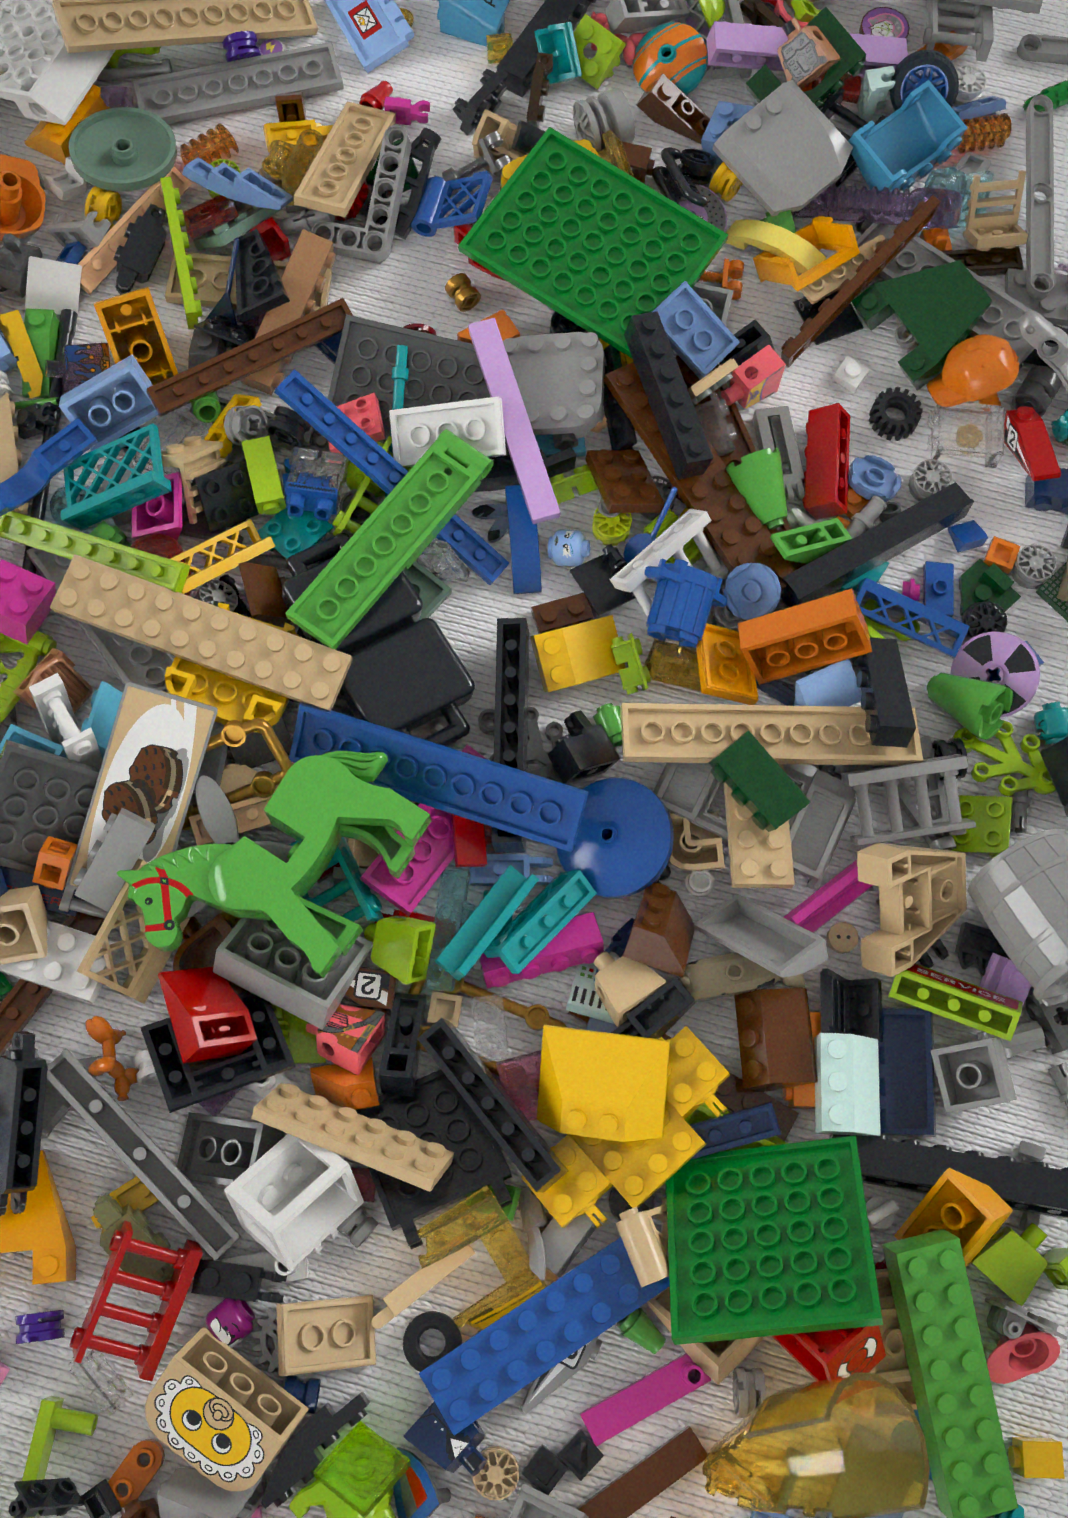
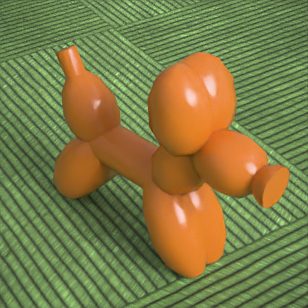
(103, 1033)

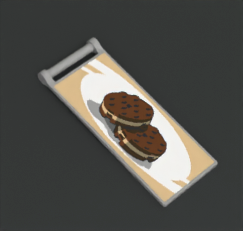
(148, 771)

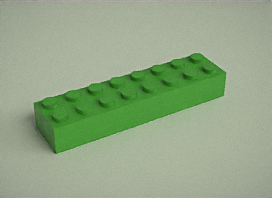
(949, 1375)

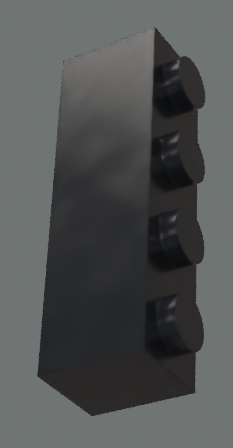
(885, 694)

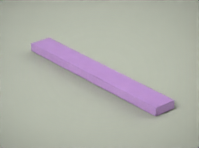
(517, 426)

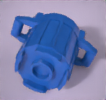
(681, 602)

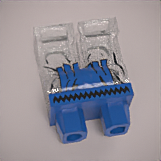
(315, 488)

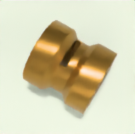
(460, 289)

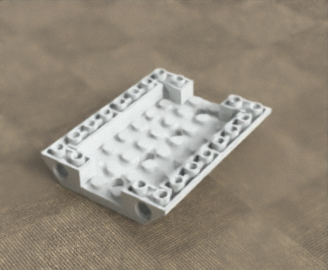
(36, 65)

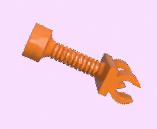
(731, 269)

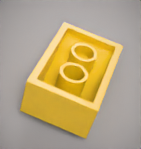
(576, 653)

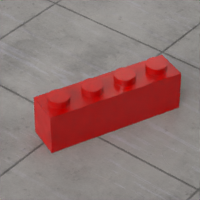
(827, 461)

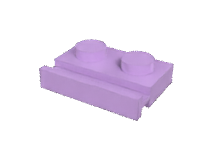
(1005, 979)

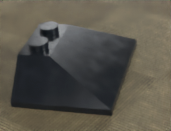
(200, 1080)

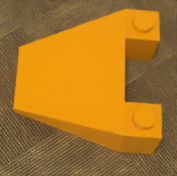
(41, 1229)

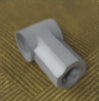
(1025, 1038)

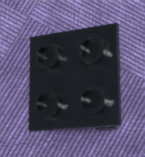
(844, 324)
(222, 327)
(226, 495)
(595, 581)

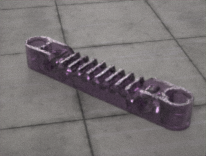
(882, 206)

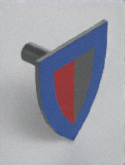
(416, 1491)

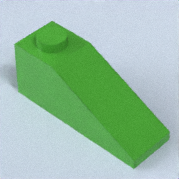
(43, 334)
(811, 541)

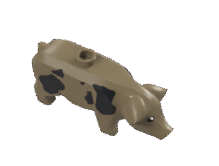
(730, 976)

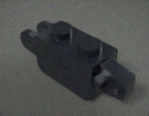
(141, 249)

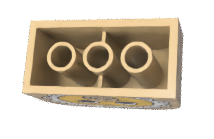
(221, 1413)

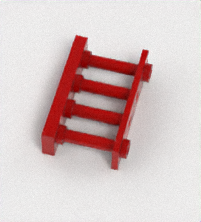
(158, 1323)

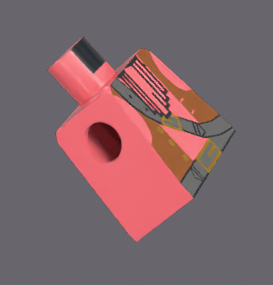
(350, 1036)

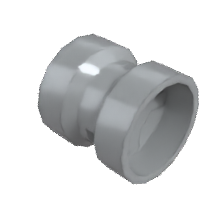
(365, 1227)

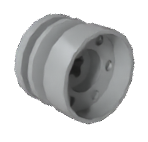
(607, 112)

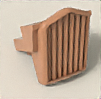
(56, 662)

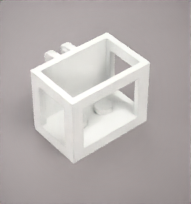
(294, 1199)

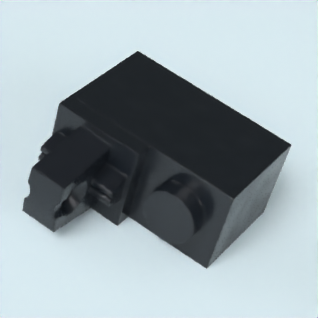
(583, 751)

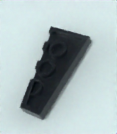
(257, 278)

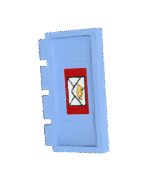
(372, 28)

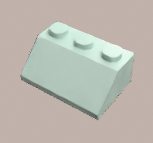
(847, 1085)

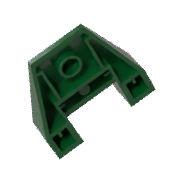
(934, 307)

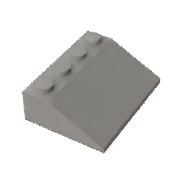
(270, 966)

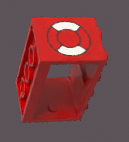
(835, 1351)

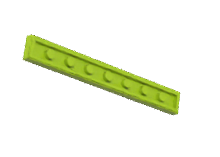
(69, 542)

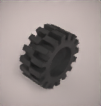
(902, 402)

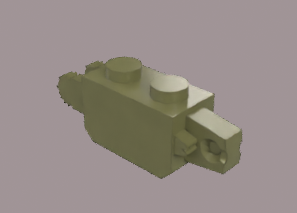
(112, 1217)

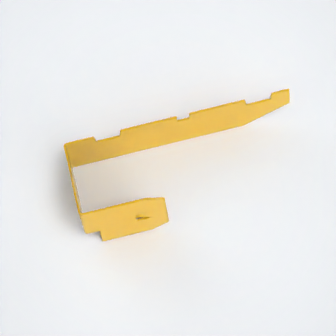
(16, 335)

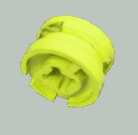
(612, 529)

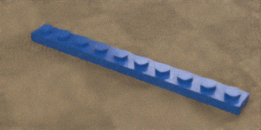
(382, 468)

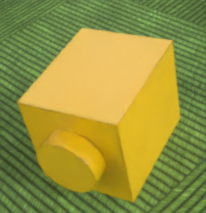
(1036, 1457)

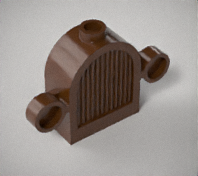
(201, 945)

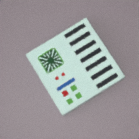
(583, 995)

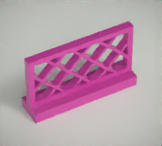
(829, 899)

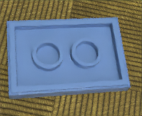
(695, 330)

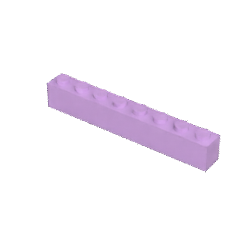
(758, 45)

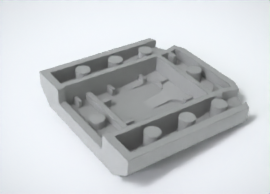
(784, 150)

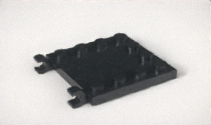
(443, 1117)

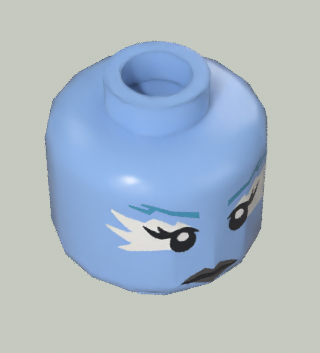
(568, 548)

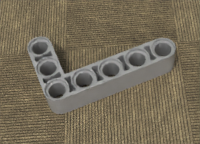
(378, 206)

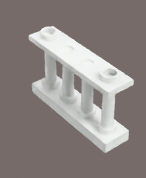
(663, 547)
(61, 722)

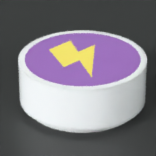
(270, 46)

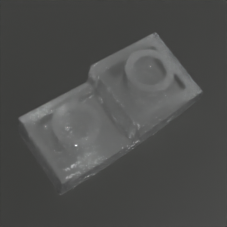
(490, 1027)

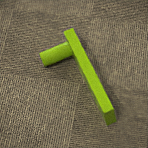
(49, 1419)

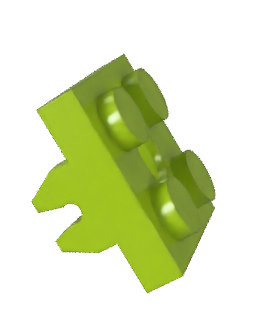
(607, 55)

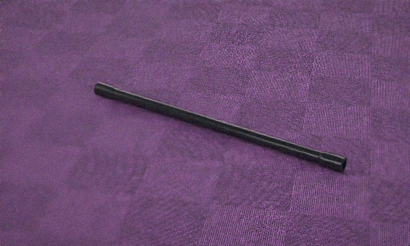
(66, 334)

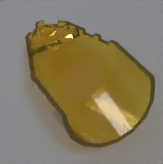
(826, 1448)

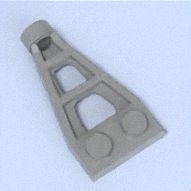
(936, 794)

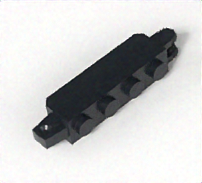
(21, 1119)

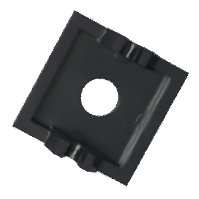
(485, 98)

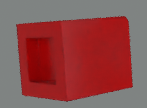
(274, 238)

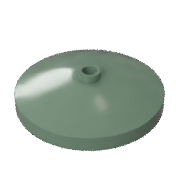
(123, 149)

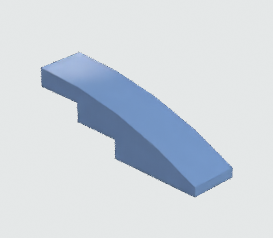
(242, 187)

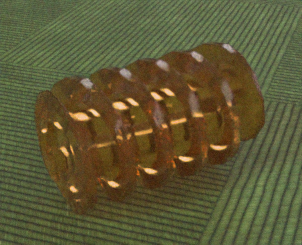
(985, 132)
(209, 145)

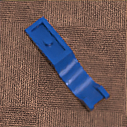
(44, 464)

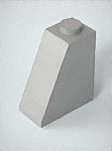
(195, 1496)

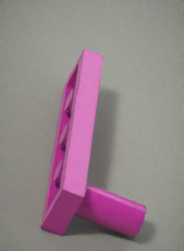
(643, 1398)

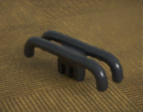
(676, 183)

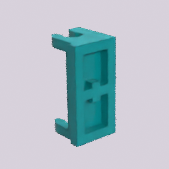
(560, 41)

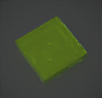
(362, 1469)

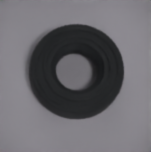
(418, 1326)

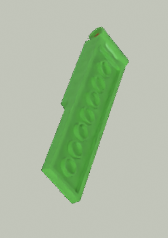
(390, 539)

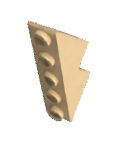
(9, 456)

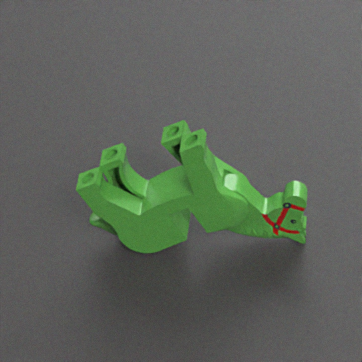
(316, 806)

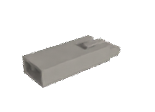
(773, 430)

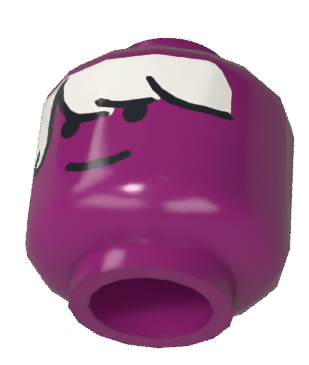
(230, 1321)

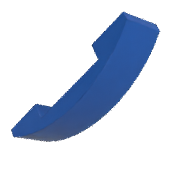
(523, 544)

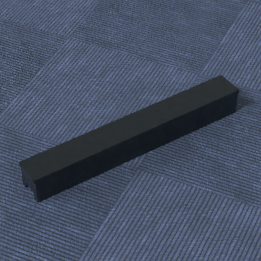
(876, 546)

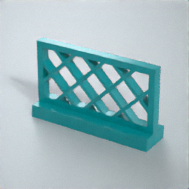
(116, 497)

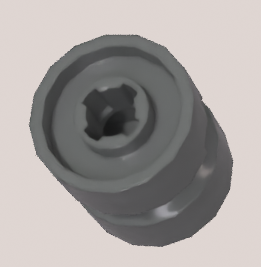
(1038, 389)

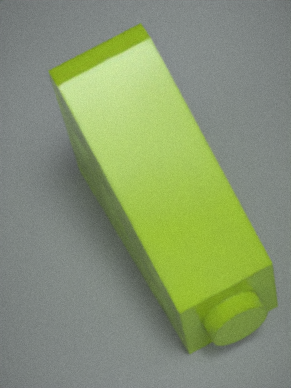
(264, 475)

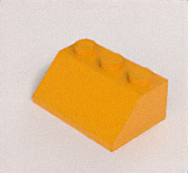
(54, 138)
(960, 1207)

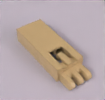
(418, 1285)

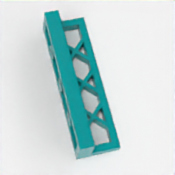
(541, 920)
(485, 922)

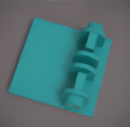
(294, 533)

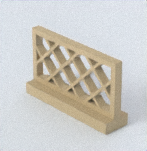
(142, 967)

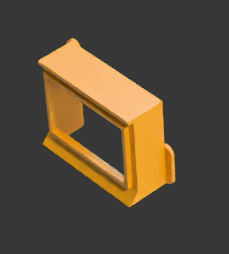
(822, 235)

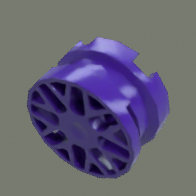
(240, 45)
(33, 1330)

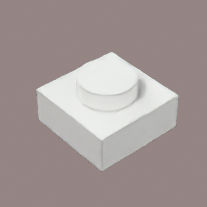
(850, 374)

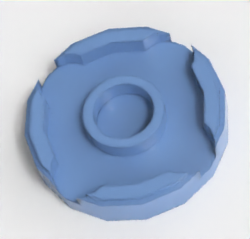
(874, 477)
(752, 591)

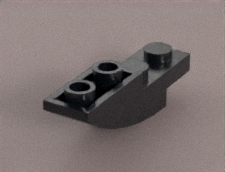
(302, 1454)

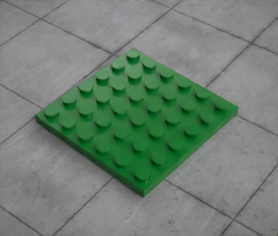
(770, 1243)

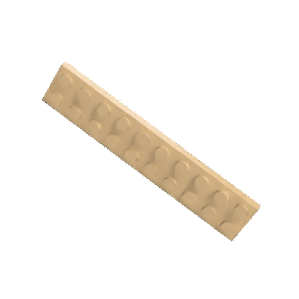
(157, 23)
(201, 633)
(786, 732)

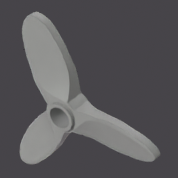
(222, 824)

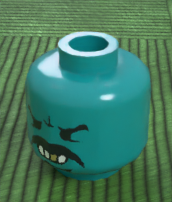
(1051, 723)

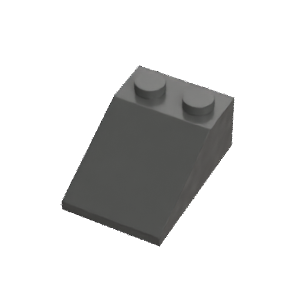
(222, 1147)

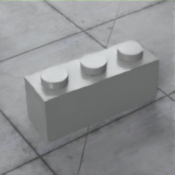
(117, 852)

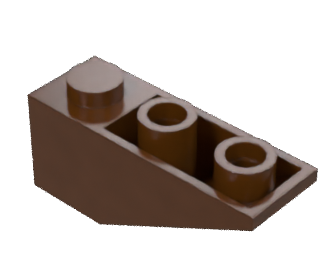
(673, 109)

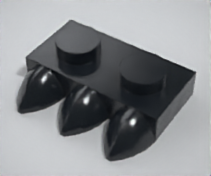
(977, 943)

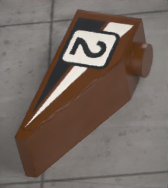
(373, 990)

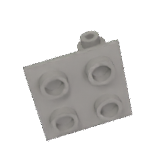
(1010, 1319)

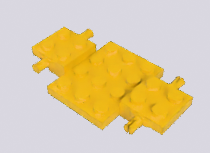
(641, 1165)

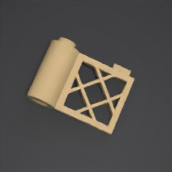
(645, 1243)

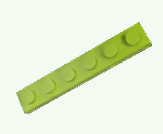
(180, 243)

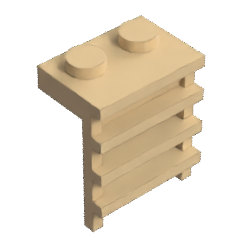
(995, 228)
(194, 459)

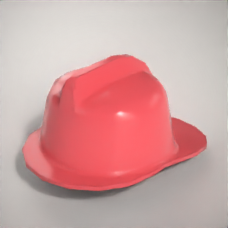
(1022, 1356)

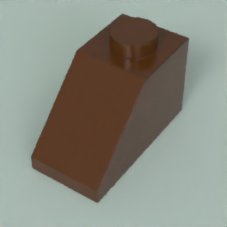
(290, 106)

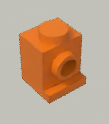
(54, 863)

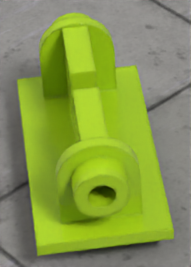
(581, 480)
(629, 652)

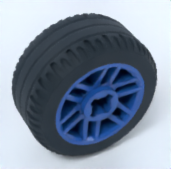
(918, 69)

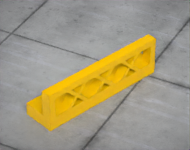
(223, 564)

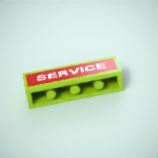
(957, 1000)

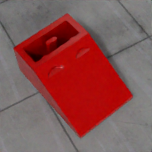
(206, 1014)

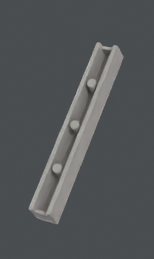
(141, 1155)

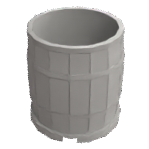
(1027, 909)

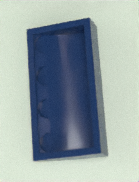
(907, 1073)

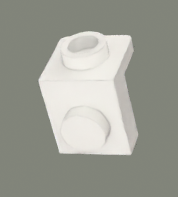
(66, 183)

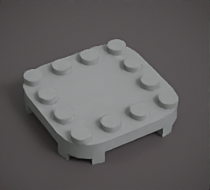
(560, 380)

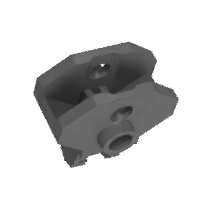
(14, 264)

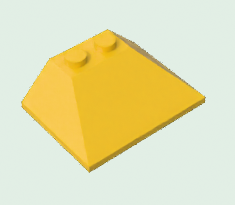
(602, 1084)

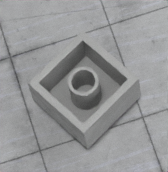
(973, 1075)

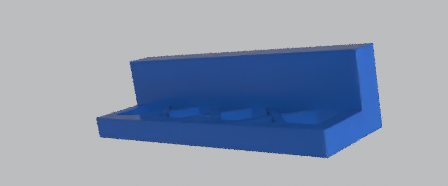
(917, 611)

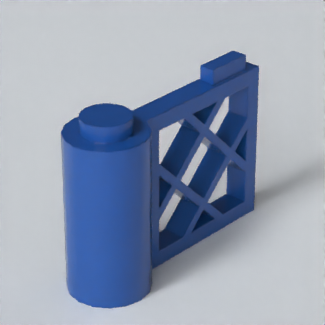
(437, 203)

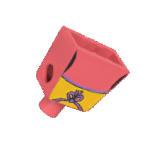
(755, 378)

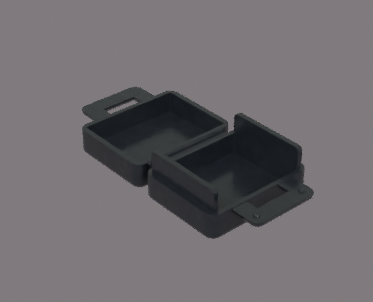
(399, 667)

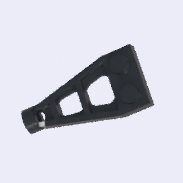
(407, 212)

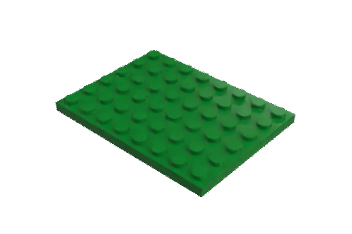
(589, 239)

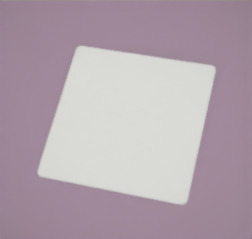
(52, 285)

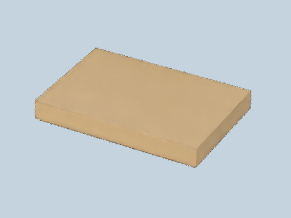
(325, 1335)

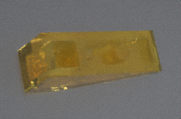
(673, 665)

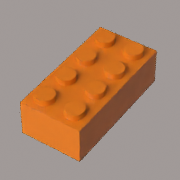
(805, 637)

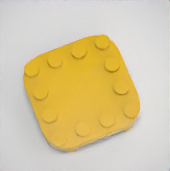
(231, 696)

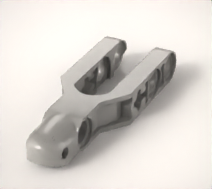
(1041, 331)

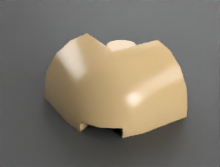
(490, 123)
(695, 847)

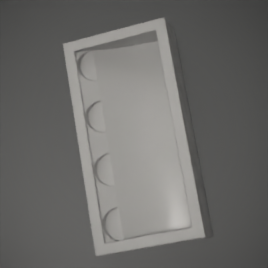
(764, 937)

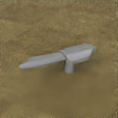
(533, 1221)

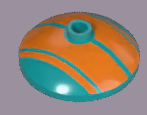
(682, 67)

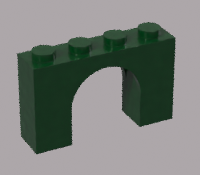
(851, 63)

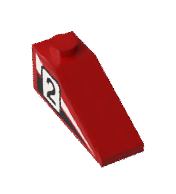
(1030, 443)

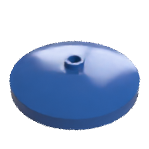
(639, 841)

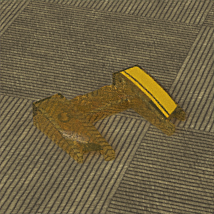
(483, 1219)

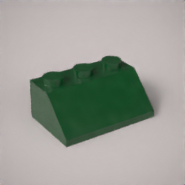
(758, 782)

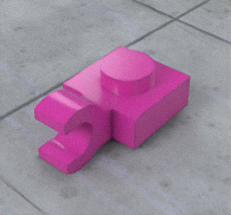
(406, 111)

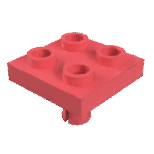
(365, 414)

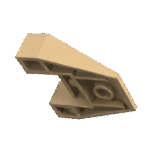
(918, 902)

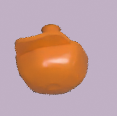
(20, 198)
(975, 372)

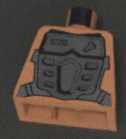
(805, 53)

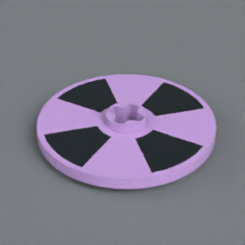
(1008, 653)

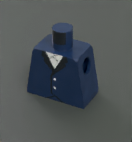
(449, 1451)

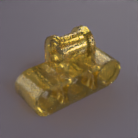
(292, 160)

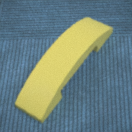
(775, 241)

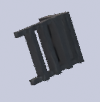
(851, 1005)

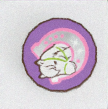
(884, 22)

